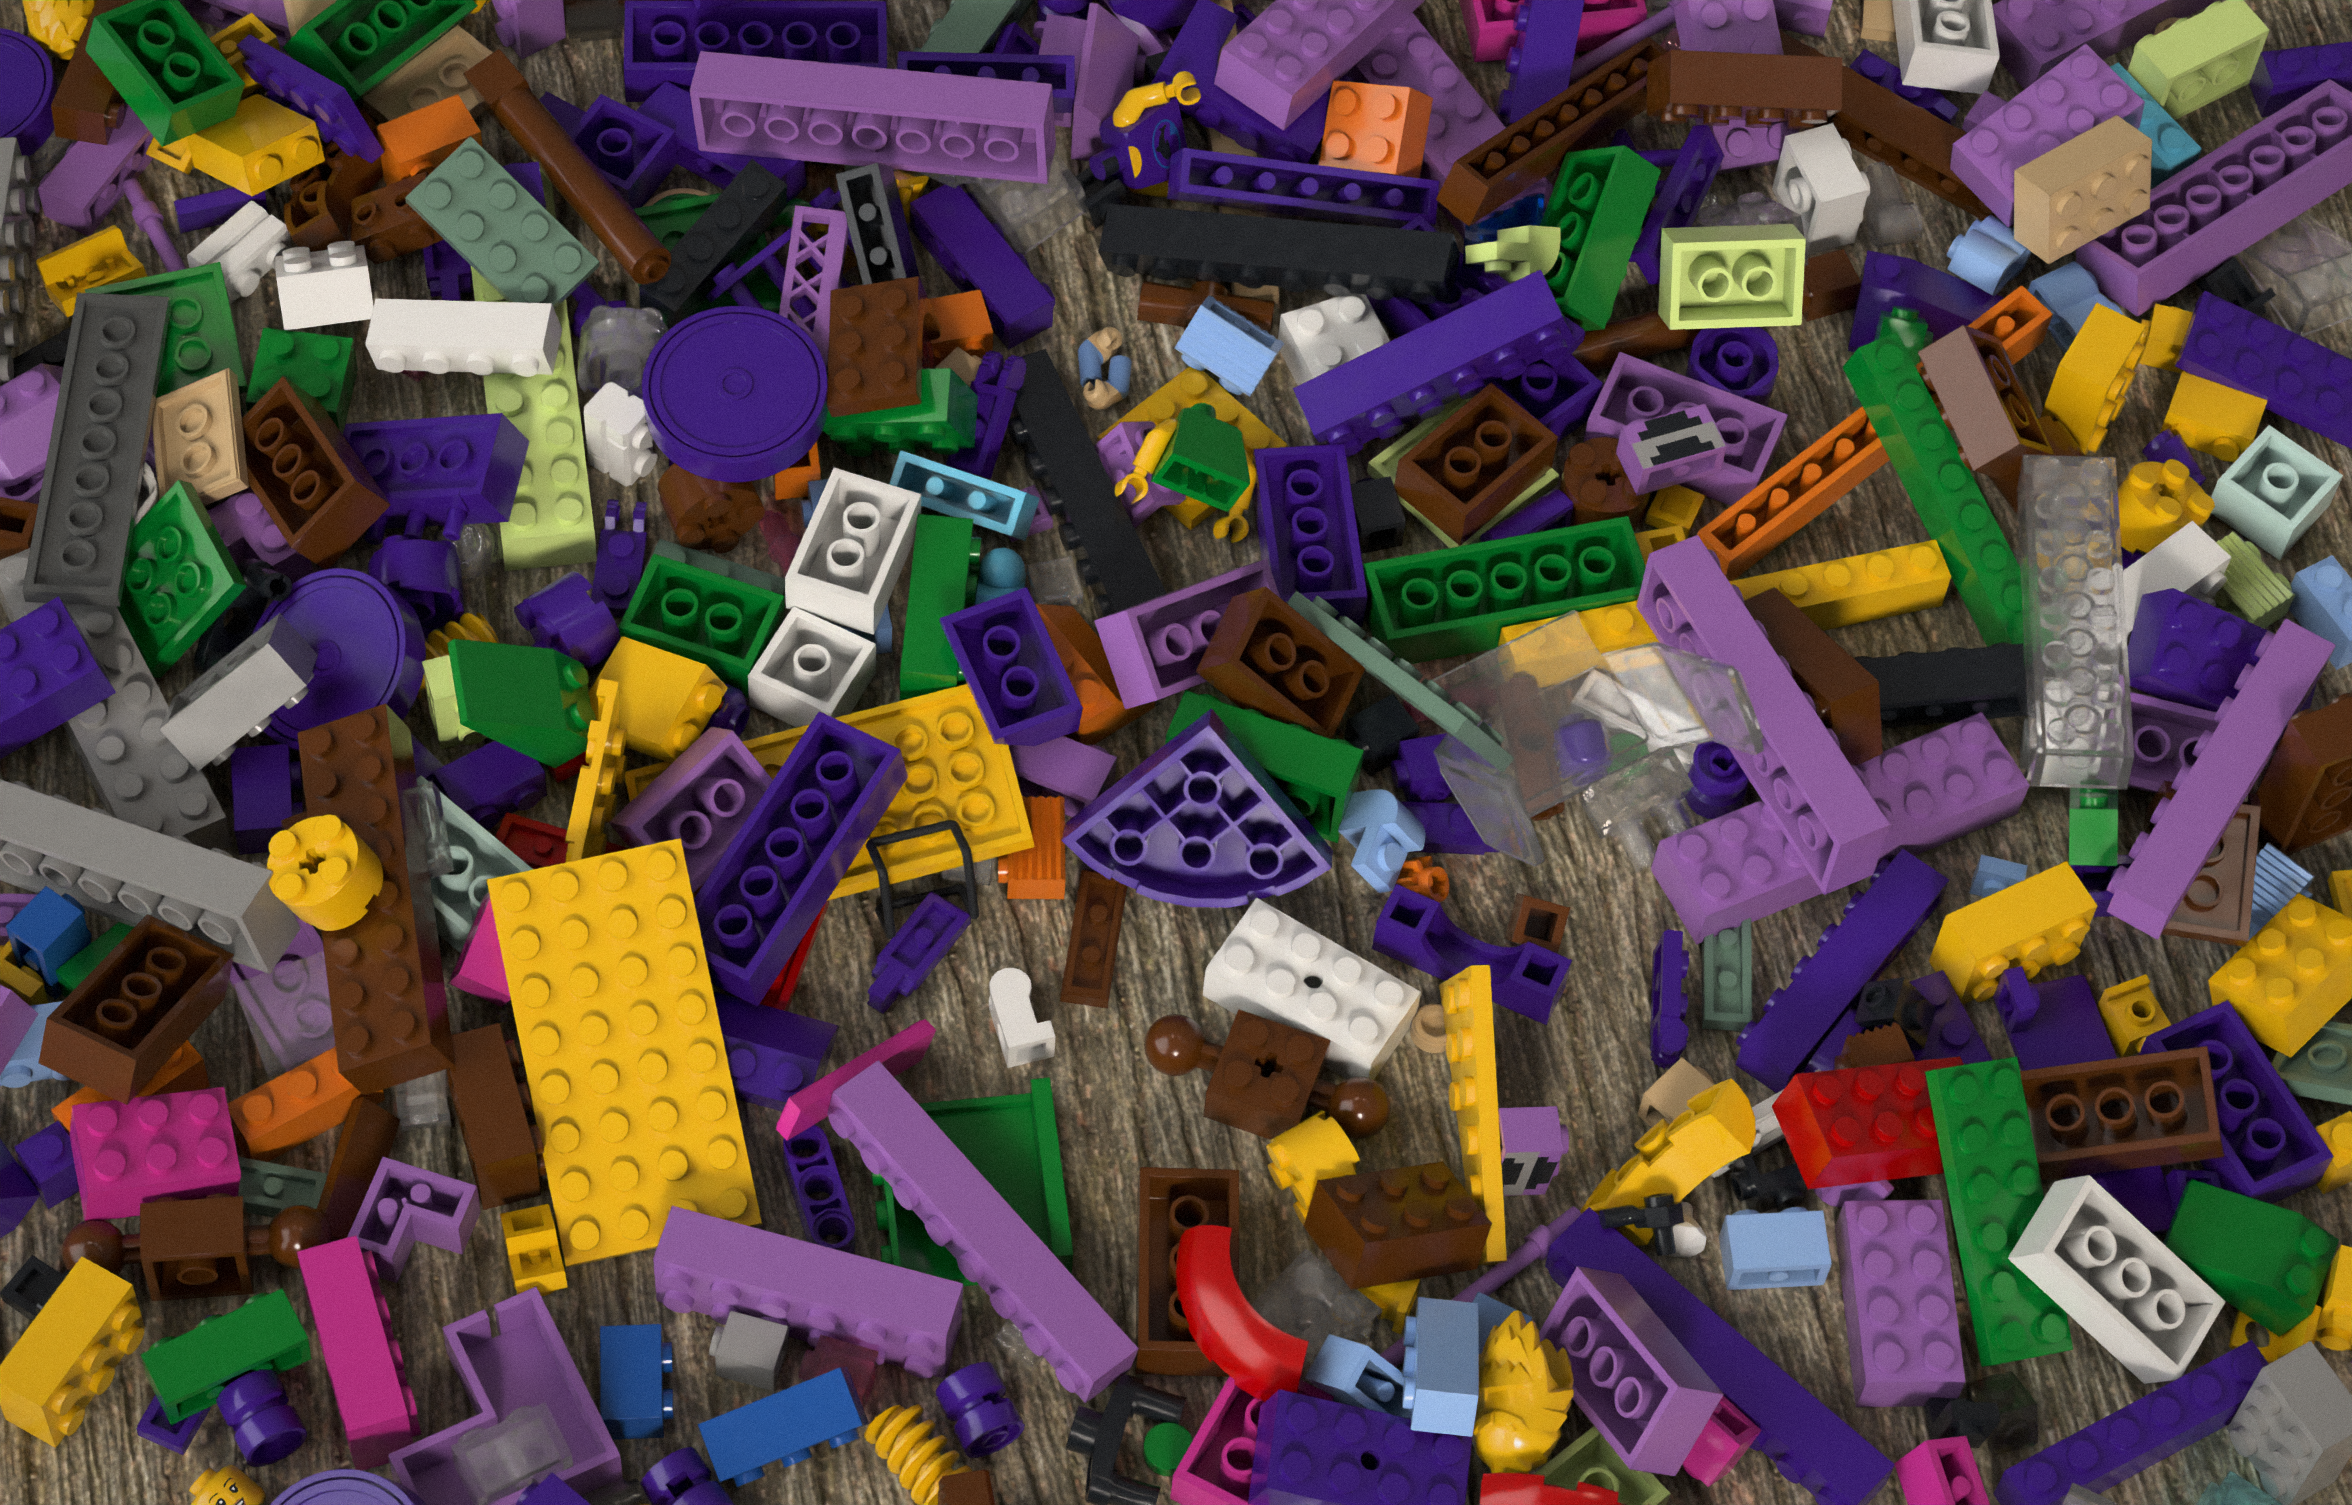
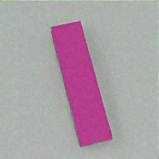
(895, 1054)

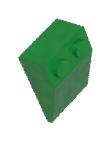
(523, 698)
(2252, 1253)

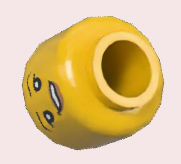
(226, 1487)

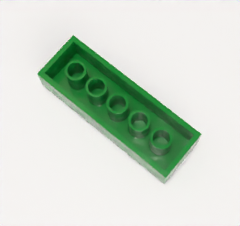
(1464, 595)

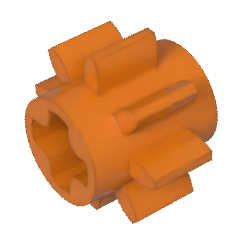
(1424, 879)

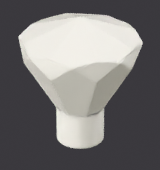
(1688, 1235)

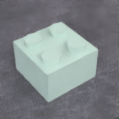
(2274, 492)

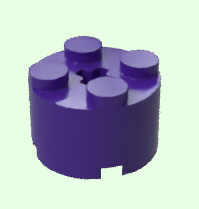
(1735, 361)
(423, 574)
(570, 621)

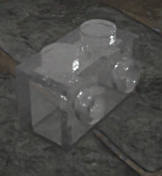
(510, 1454)

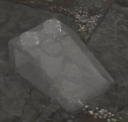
(2307, 271)

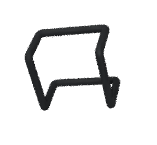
(885, 909)

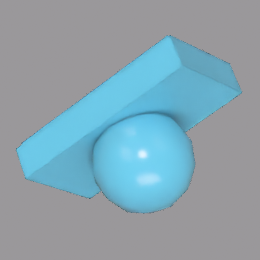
(1000, 574)

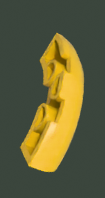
(1680, 1153)

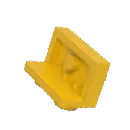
(87, 264)

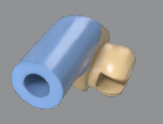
(1097, 351)
(1112, 390)

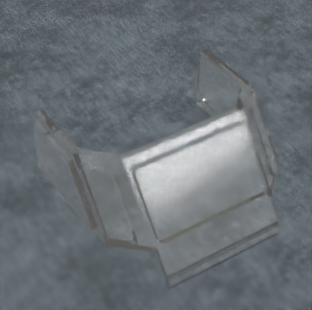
(1579, 719)

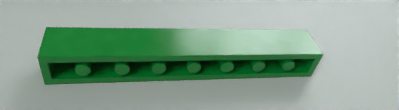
(1940, 486)

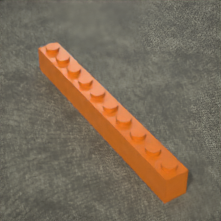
(1843, 456)

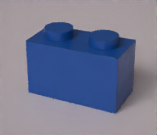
(48, 935)
(632, 1381)

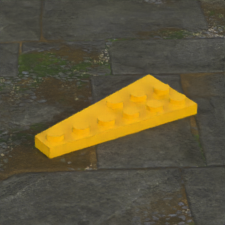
(594, 794)
(1474, 1096)

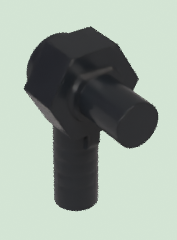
(1658, 1213)

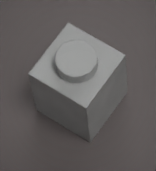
(750, 1350)

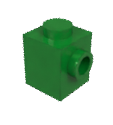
(1909, 327)

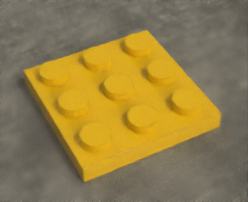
(1183, 392)

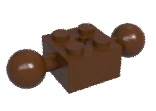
(1266, 1076)
(197, 1244)

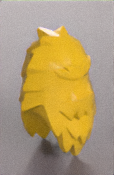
(57, 24)
(1521, 1397)

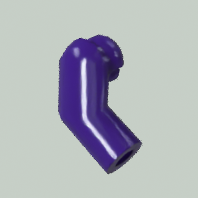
(588, 299)

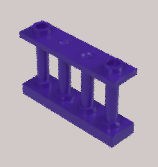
(1678, 195)
(730, 277)

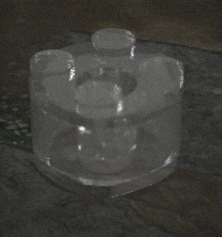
(617, 347)

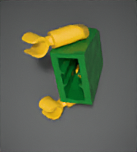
(1199, 460)

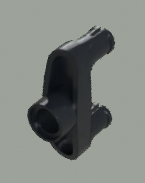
(248, 608)
(1101, 1434)

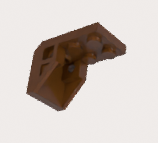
(2222, 894)

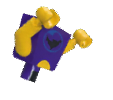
(1145, 135)

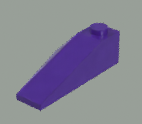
(1904, 282)

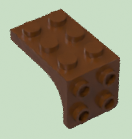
(877, 345)

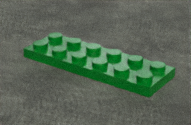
(1992, 1199)

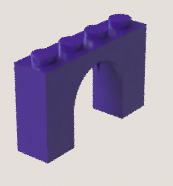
(1197, 52)

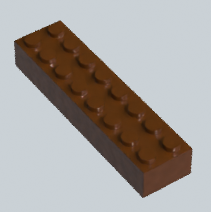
(388, 964)

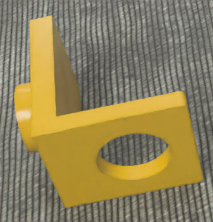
(2277, 1346)

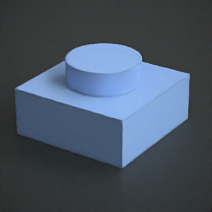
(1995, 875)

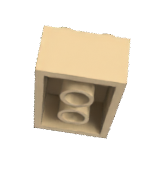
(2082, 189)

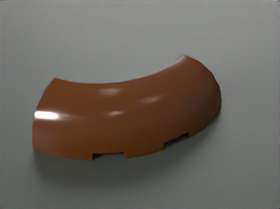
(323, 195)

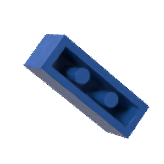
(784, 1426)

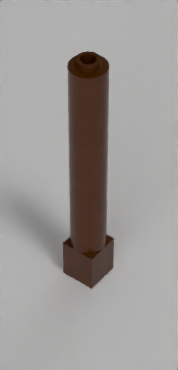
(516, 108)
(1827, 289)

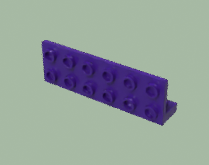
(2062, 1026)

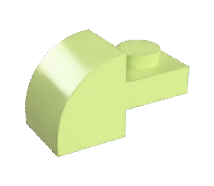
(1517, 251)

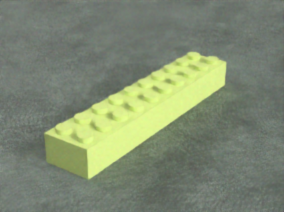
(552, 503)

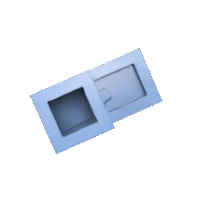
(1382, 835)

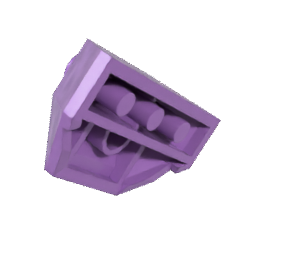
(27, 422)

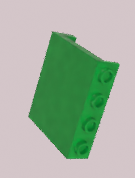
(1015, 1150)

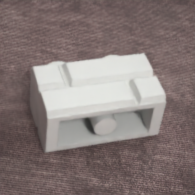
(244, 248)
(618, 435)

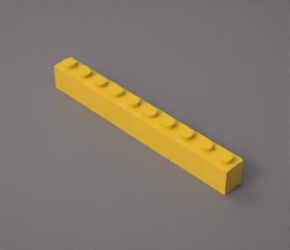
(1826, 592)

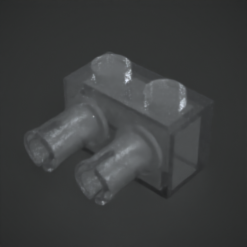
(1629, 796)

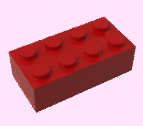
(1862, 1123)

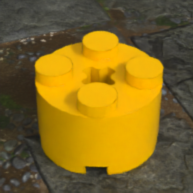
(2158, 502)
(324, 872)
(1310, 1153)

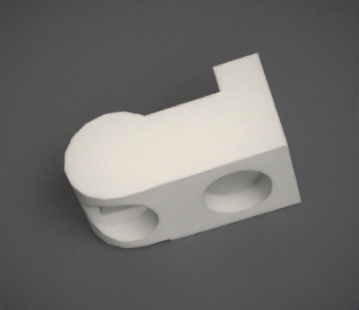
(1014, 1019)

